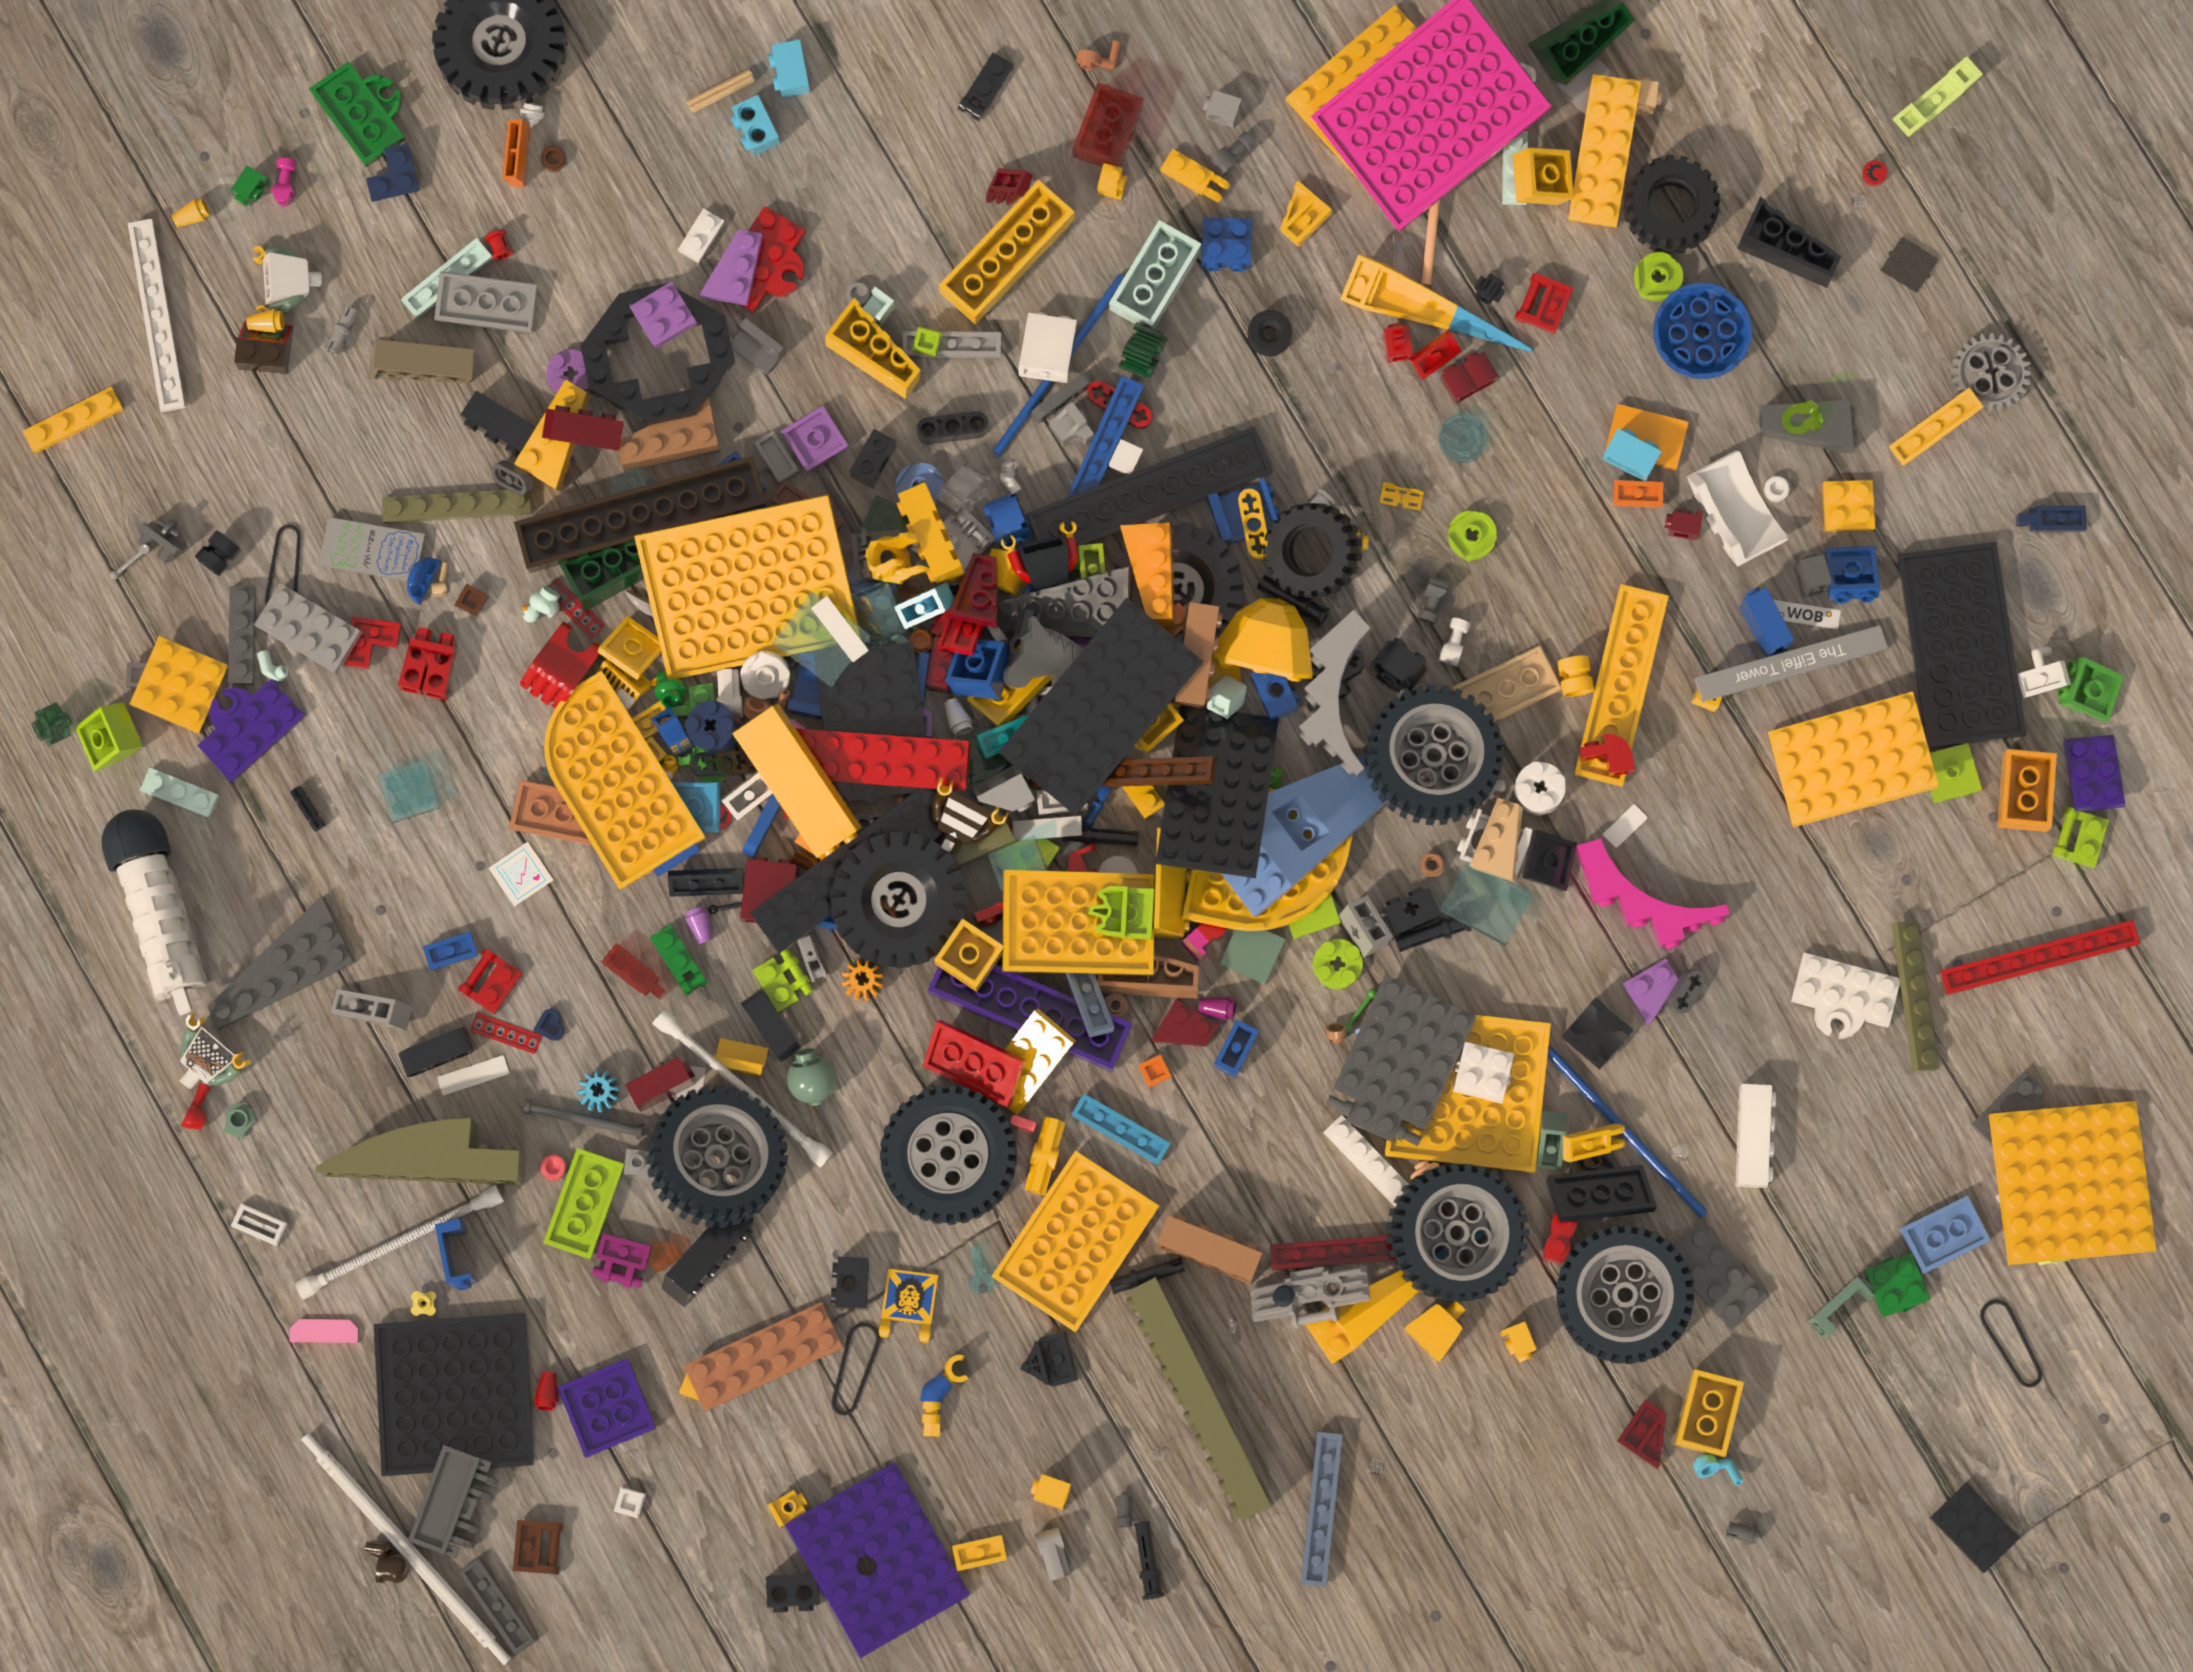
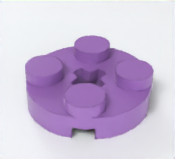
(559, 366)

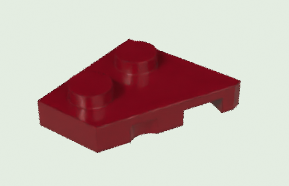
(1645, 1433)

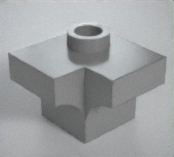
(1071, 426)

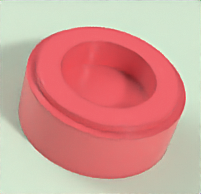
(553, 1167)

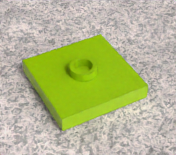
(1954, 773)
(1319, 919)

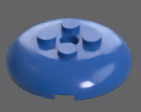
(1706, 308)

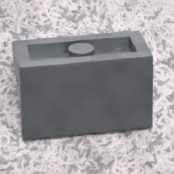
(757, 347)

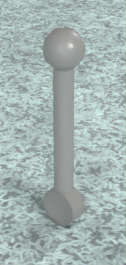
(144, 549)

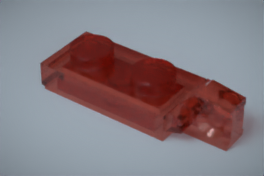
(633, 972)

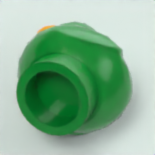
(668, 690)

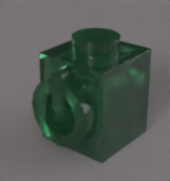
(51, 724)

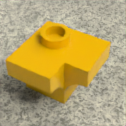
(1007, 579)

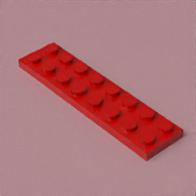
(890, 758)

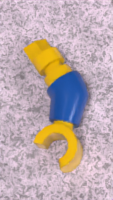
(934, 1393)

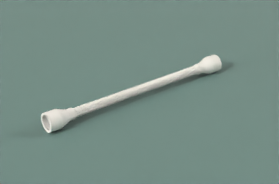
(668, 1024)
(311, 1285)

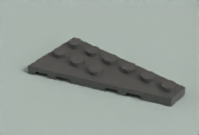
(294, 961)

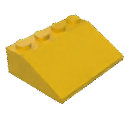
(1170, 900)

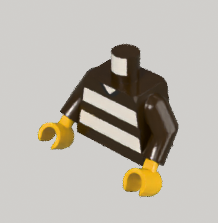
(962, 818)

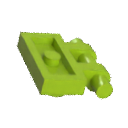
(776, 985)

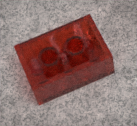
(1108, 126)

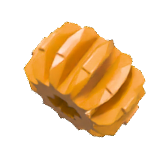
(854, 983)

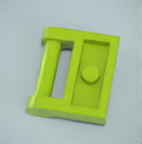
(2088, 838)

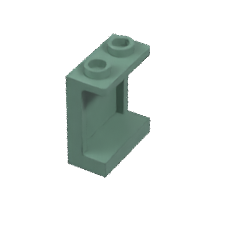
(1820, 1321)

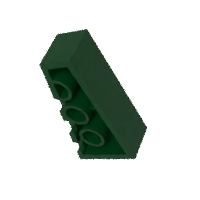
(1580, 39)
(603, 573)

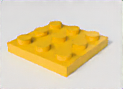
(178, 684)

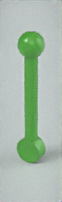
(1371, 994)

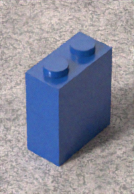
(1766, 622)

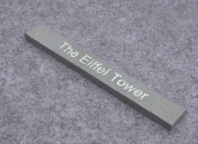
(1791, 663)

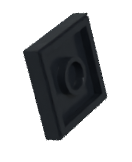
(1549, 860)

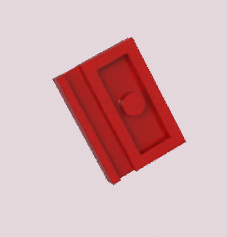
(960, 636)

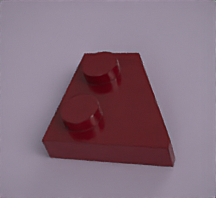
(1185, 1027)

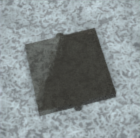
(1909, 264)

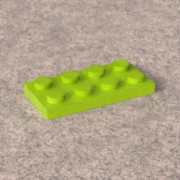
(584, 1203)

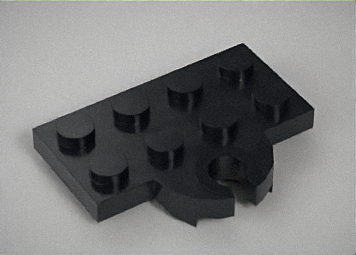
(1600, 1190)

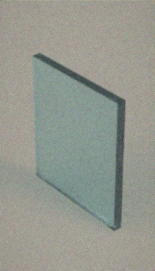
(813, 645)
(1486, 904)

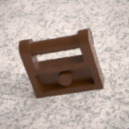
(529, 1544)

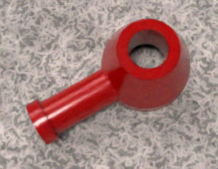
(195, 1116)

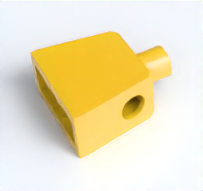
(1437, 1329)

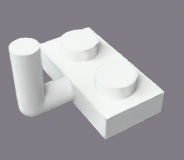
(2043, 677)

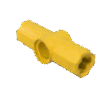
(1044, 1156)

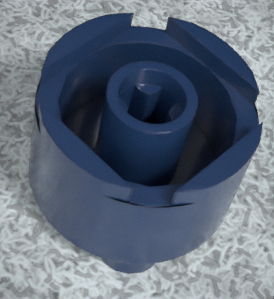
(700, 726)

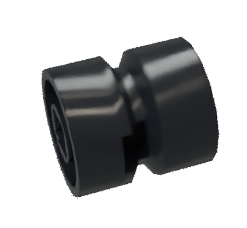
(217, 553)

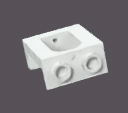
(1479, 822)

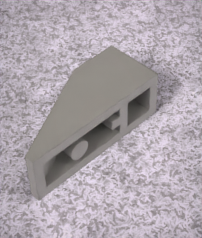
(372, 1009)

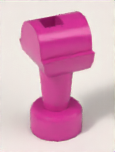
(282, 190)

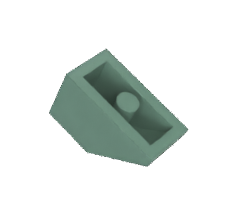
(1550, 1144)

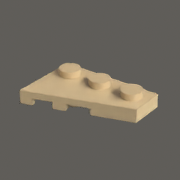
(1498, 845)

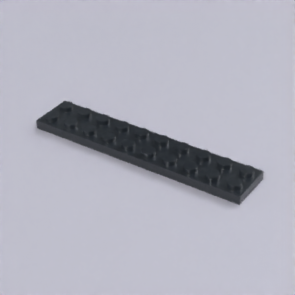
(1155, 489)
(806, 899)

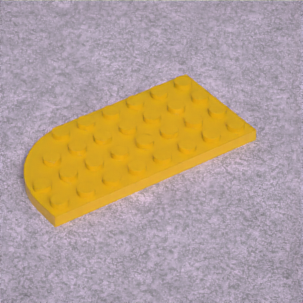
(615, 784)

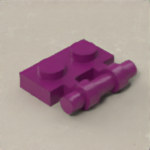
(623, 1253)

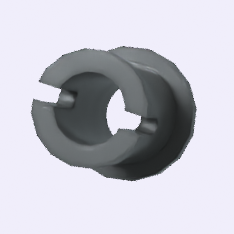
(1124, 1511)
(1743, 1532)

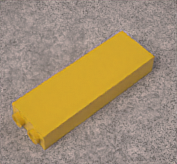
(798, 781)

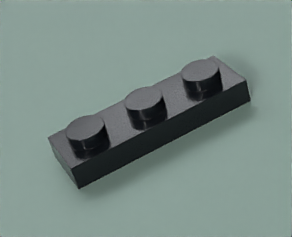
(705, 882)

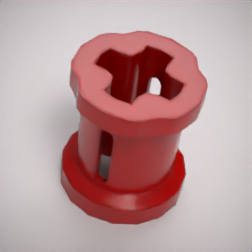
(499, 244)

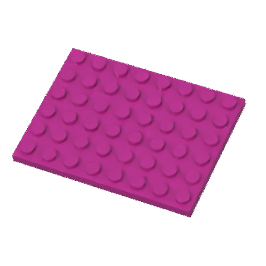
(1431, 111)

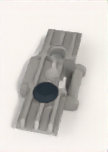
(1307, 1286)

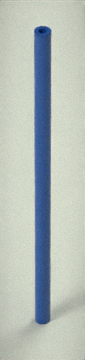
(1045, 384)
(1640, 1147)

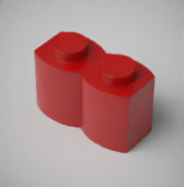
(1558, 1244)

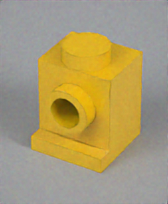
(1112, 181)
(1519, 1341)
(779, 1513)

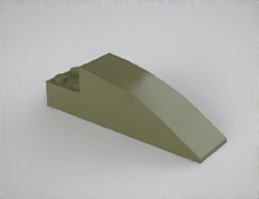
(431, 1154)

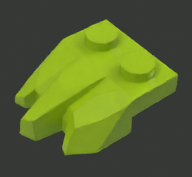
(1125, 912)

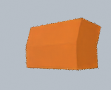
(516, 153)

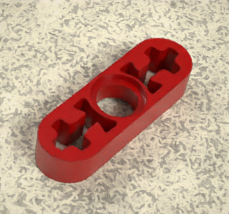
(1101, 400)

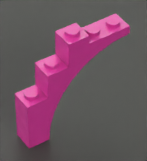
(1667, 920)

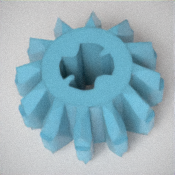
(590, 1094)

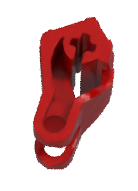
(558, 668)

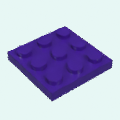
(606, 1408)

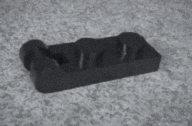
(986, 86)

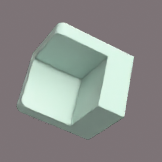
(879, 306)
(1227, 697)

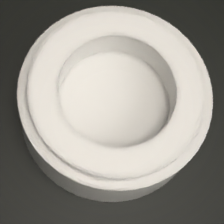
(1776, 488)

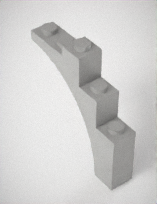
(1333, 654)

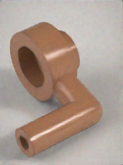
(1090, 59)
(754, 707)

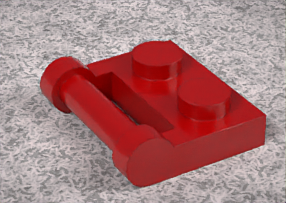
(1551, 307)
(496, 986)

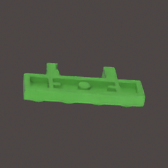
(698, 694)

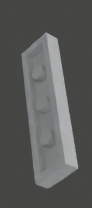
(959, 345)

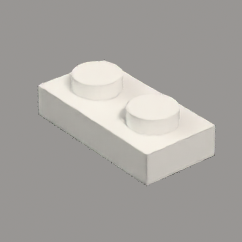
(701, 236)

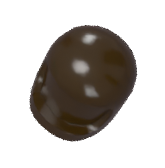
(389, 1566)

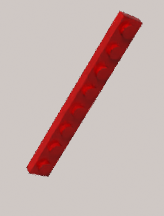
(2039, 957)

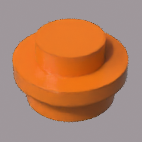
(922, 640)

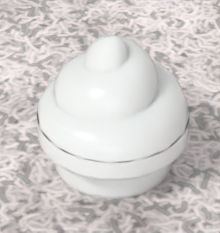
(532, 113)

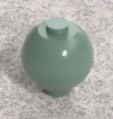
(811, 1077)

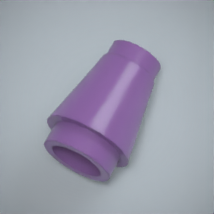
(699, 923)

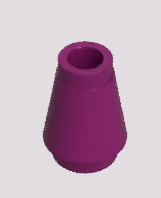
(1218, 1007)

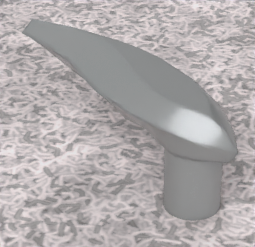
(640, 602)

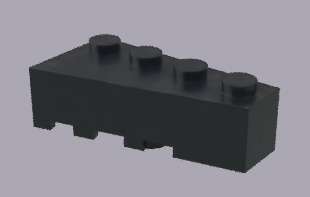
(1787, 246)
(703, 1260)

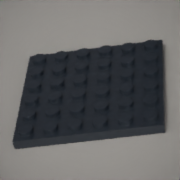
(453, 1387)

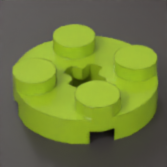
(1648, 266)
(1473, 521)
(1346, 975)

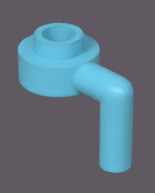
(1708, 1465)

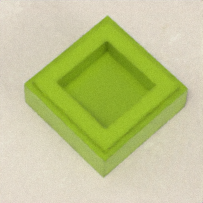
(927, 341)

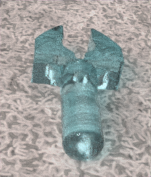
(979, 1271)

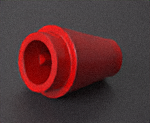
(547, 1392)

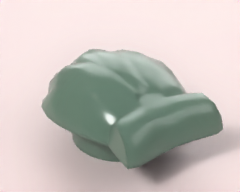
(239, 1119)

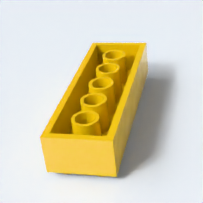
(1007, 252)

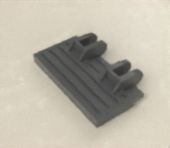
(449, 1500)

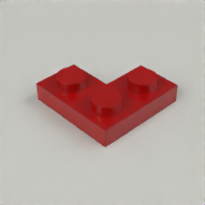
(374, 633)

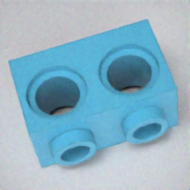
(759, 124)

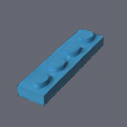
(1120, 1129)

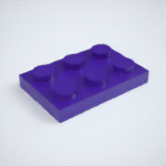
(2094, 773)

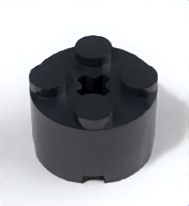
(1398, 666)

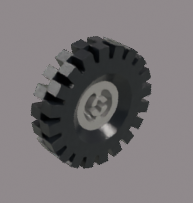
(523, 64)
(1206, 566)
(866, 877)

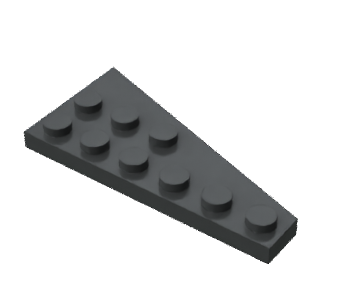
(1071, 607)

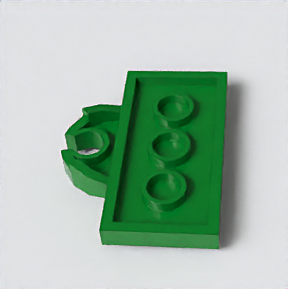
(360, 111)

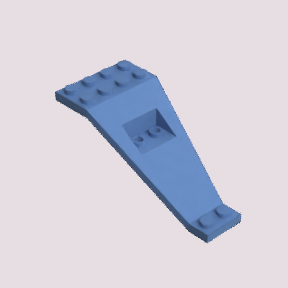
(1329, 806)

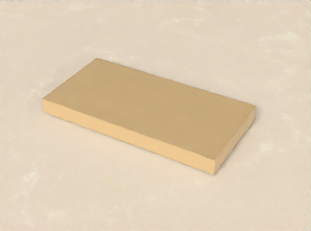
(1512, 684)

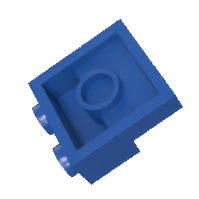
(1226, 244)
(1853, 574)

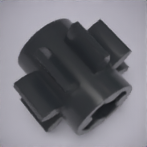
(1489, 289)

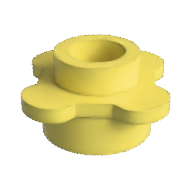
(429, 1308)

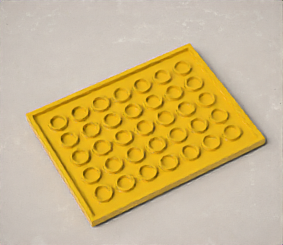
(738, 581)

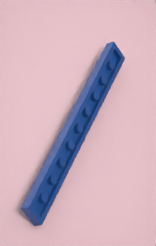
(1105, 440)

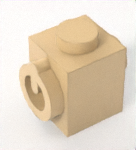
(1648, 96)

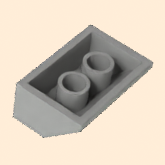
(1005, 790)

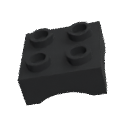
(1597, 1033)

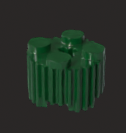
(1142, 350)

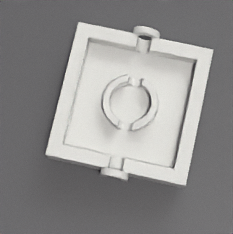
(1483, 1072)

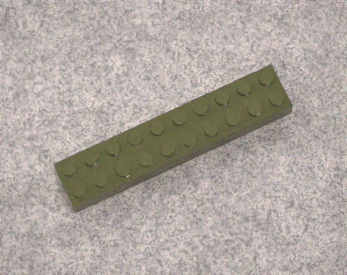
(1199, 1400)

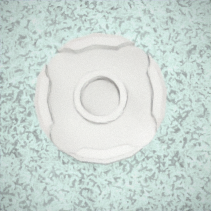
(765, 674)

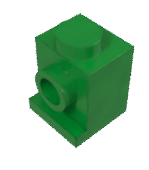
(249, 186)

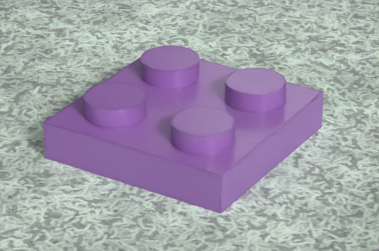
(663, 315)
(815, 439)

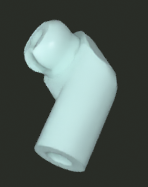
(270, 670)

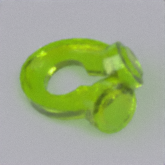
(1814, 422)

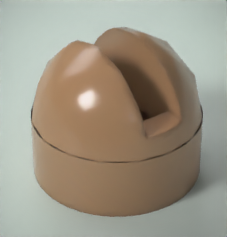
(1336, 1032)

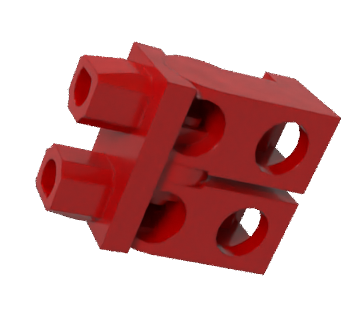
(428, 665)

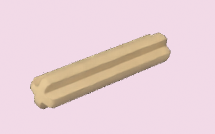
(721, 90)

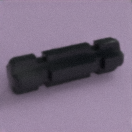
(307, 808)

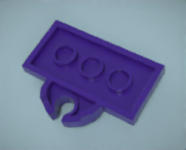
(248, 727)

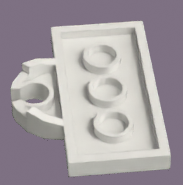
(1844, 994)

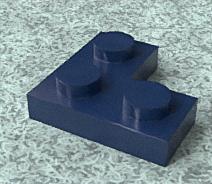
(401, 178)

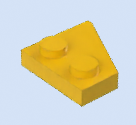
(1303, 215)

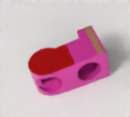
(1202, 938)

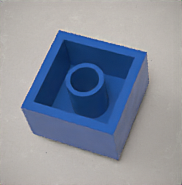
(981, 673)

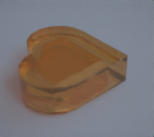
(662, 1256)

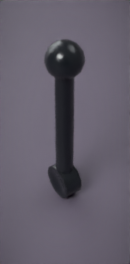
(713, 909)

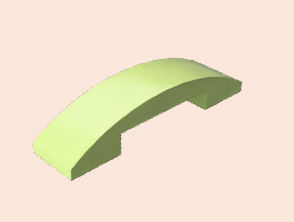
(1938, 97)

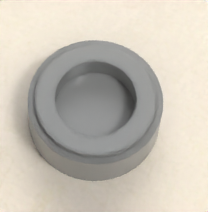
(858, 291)

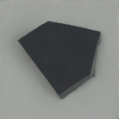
(1051, 1360)

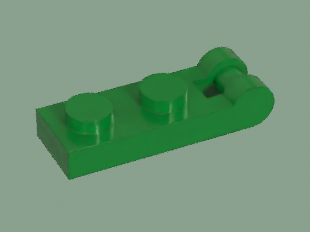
(677, 959)

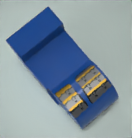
(672, 732)

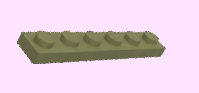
(455, 506)
(1915, 996)

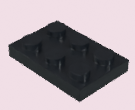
(1974, 1528)

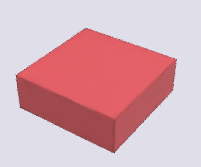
(1023, 1124)

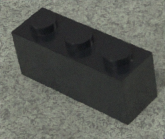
(497, 423)

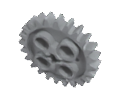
(2012, 369)

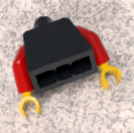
(1046, 560)

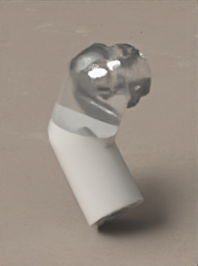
(1007, 474)

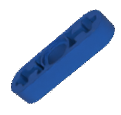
(762, 826)

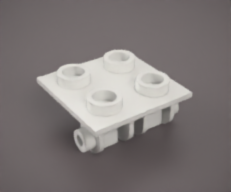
(972, 536)

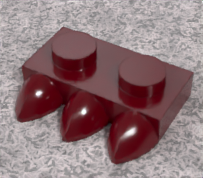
(1008, 185)

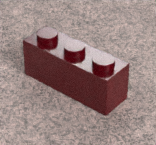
(583, 428)

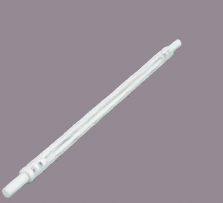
(406, 1549)

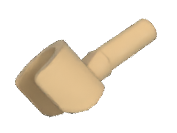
(439, 588)

